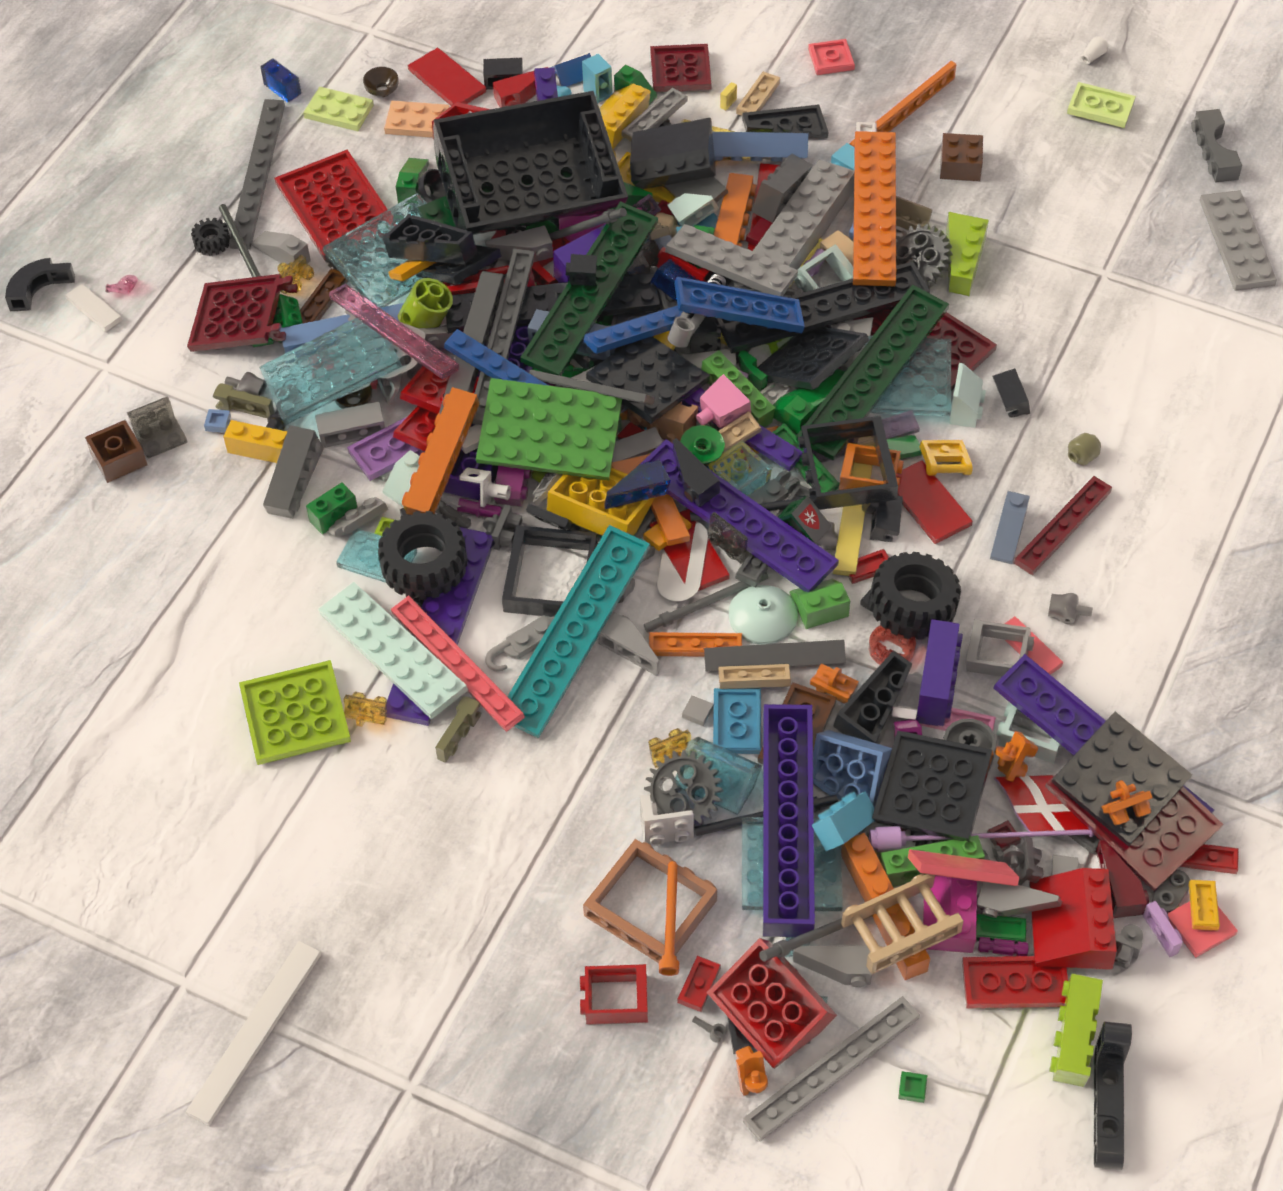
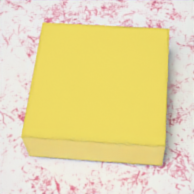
(728, 96)

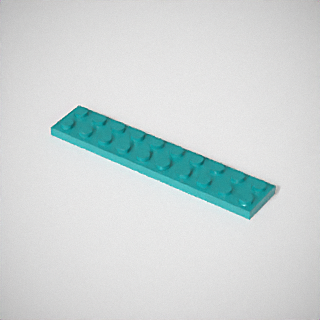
(576, 628)

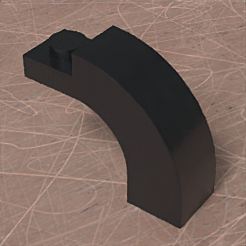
(32, 278)

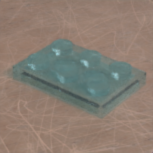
(362, 557)

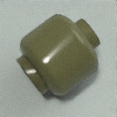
(1084, 448)

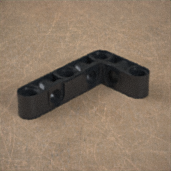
(1109, 1062)

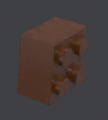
(961, 157)
(116, 451)

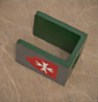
(806, 519)

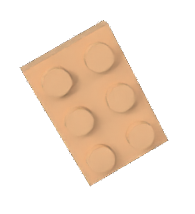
(412, 118)

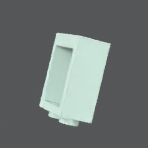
(835, 259)
(1045, 751)

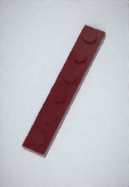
(1062, 525)

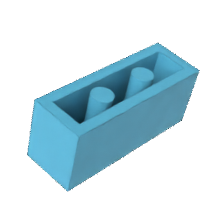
(844, 820)

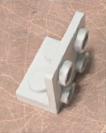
(664, 827)

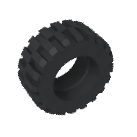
(417, 532)
(918, 574)

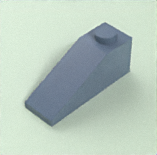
(1010, 527)

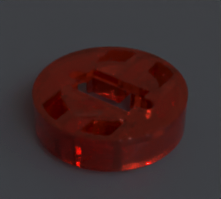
(881, 634)

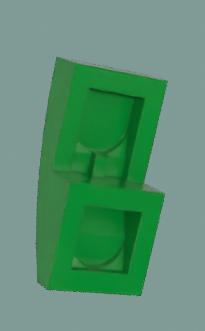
(749, 365)

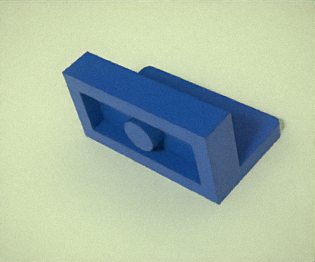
(570, 71)

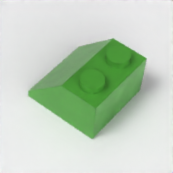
(823, 604)

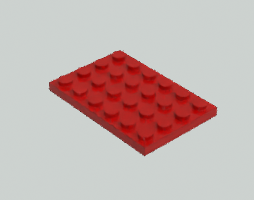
(330, 197)

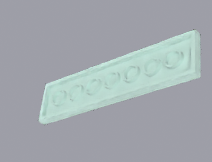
(393, 650)

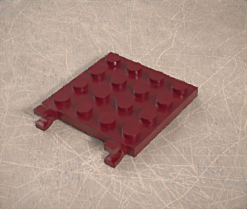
(239, 312)

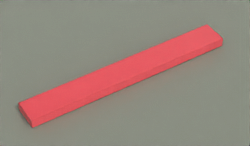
(448, 652)

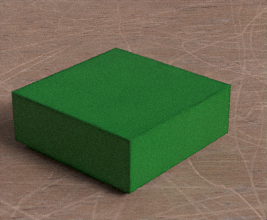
(912, 1087)

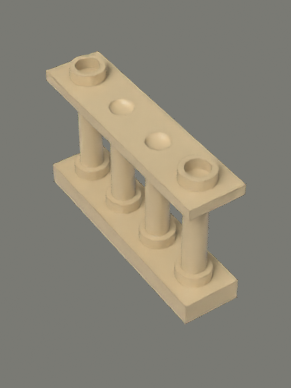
(902, 946)

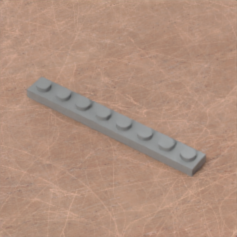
(830, 1068)

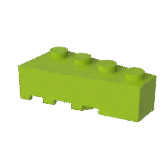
(967, 239)
(1077, 1030)

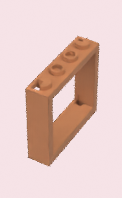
(629, 933)

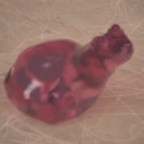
(123, 286)

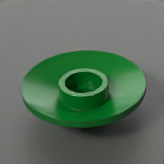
(707, 438)

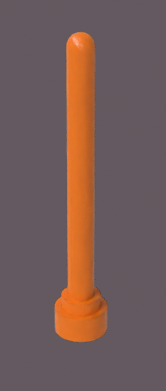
(669, 964)

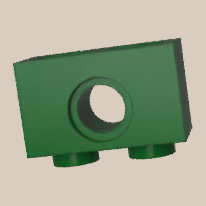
(330, 507)

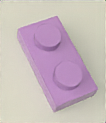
(1159, 923)

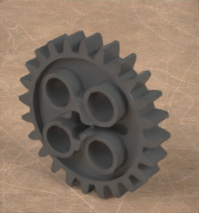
(921, 254)
(702, 778)

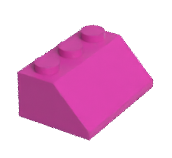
(955, 897)

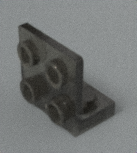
(156, 427)
(727, 538)

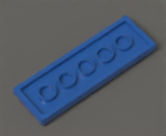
(738, 305)

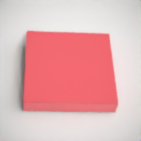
(831, 57)
(1200, 940)

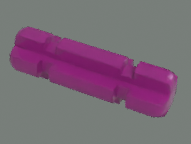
(1003, 946)

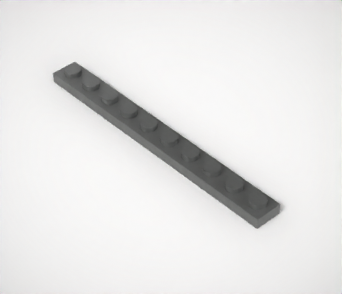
(258, 171)
(506, 318)

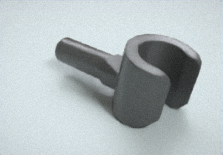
(709, 1028)

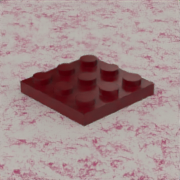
(680, 67)

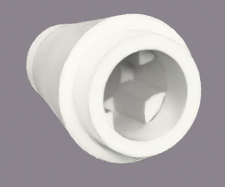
(1095, 49)

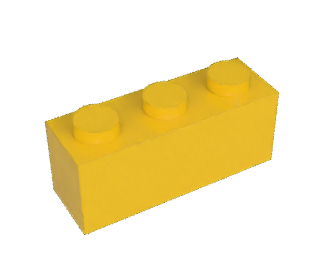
(254, 441)

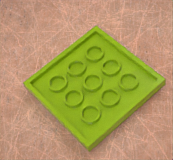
(294, 712)

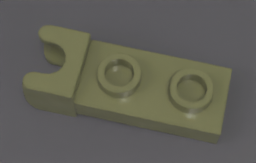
(242, 401)
(466, 716)

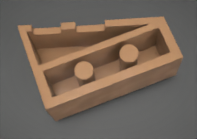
(671, 424)

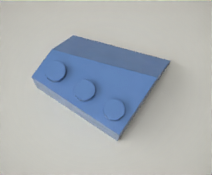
(849, 765)

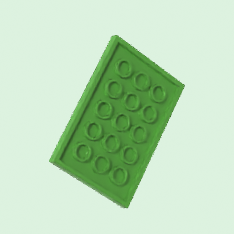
(549, 429)

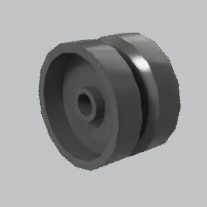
(972, 733)

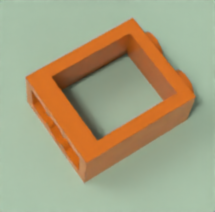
(864, 455)

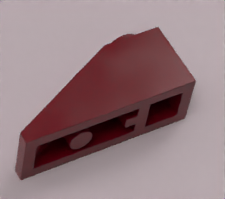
(1126, 888)

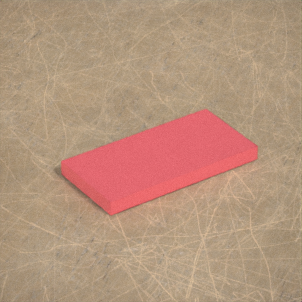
(963, 867)

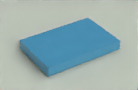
(737, 720)

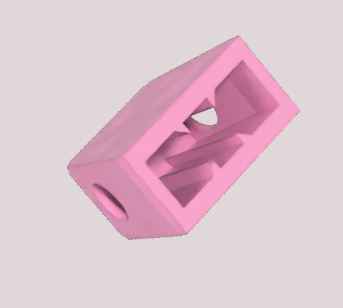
(722, 403)

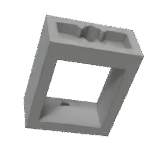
(998, 631)

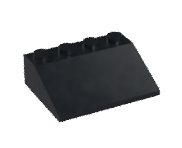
(672, 154)

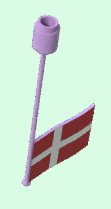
(1032, 803)

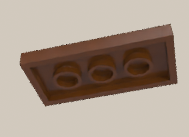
(821, 704)

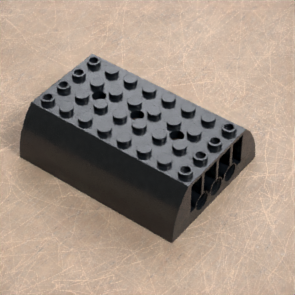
(527, 143)

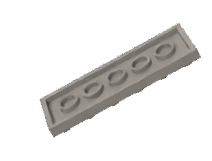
(1237, 240)
(731, 261)

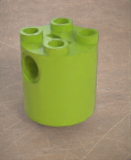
(426, 304)

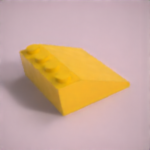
(584, 500)

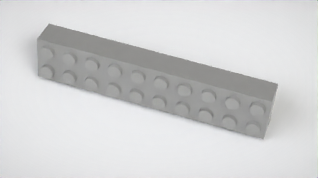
(806, 216)

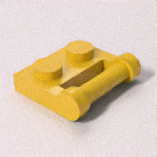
(945, 451)

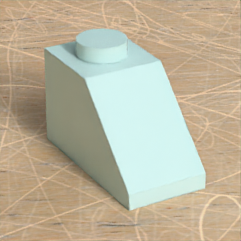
(692, 208)

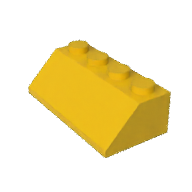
(623, 109)

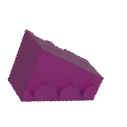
(517, 480)

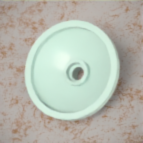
(760, 623)

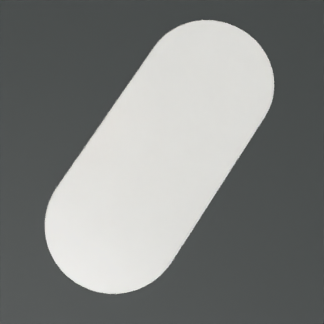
(670, 583)

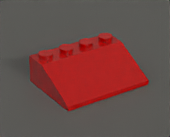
(1082, 927)
(771, 1004)

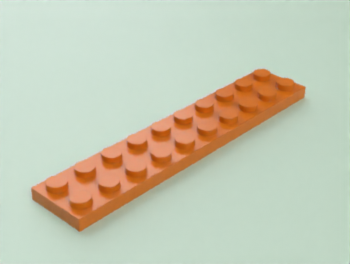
(874, 209)

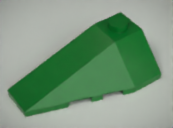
(800, 404)

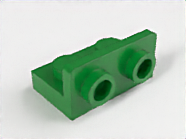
(287, 312)

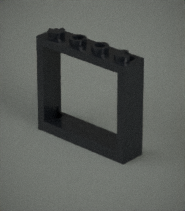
(847, 430)
(539, 537)

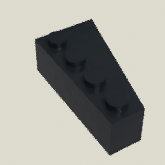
(429, 241)
(873, 702)

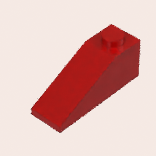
(515, 89)

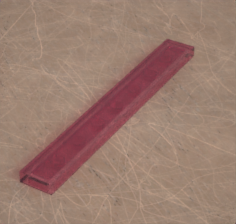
(394, 331)

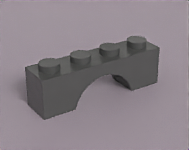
(1222, 162)

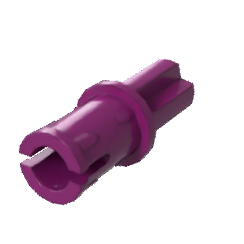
(474, 507)

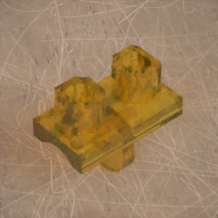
(298, 269)
(365, 709)
(676, 742)

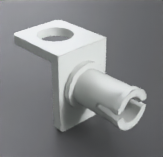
(487, 488)

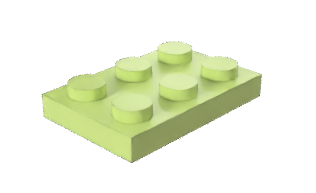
(1101, 104)
(338, 108)

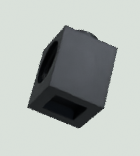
(582, 269)

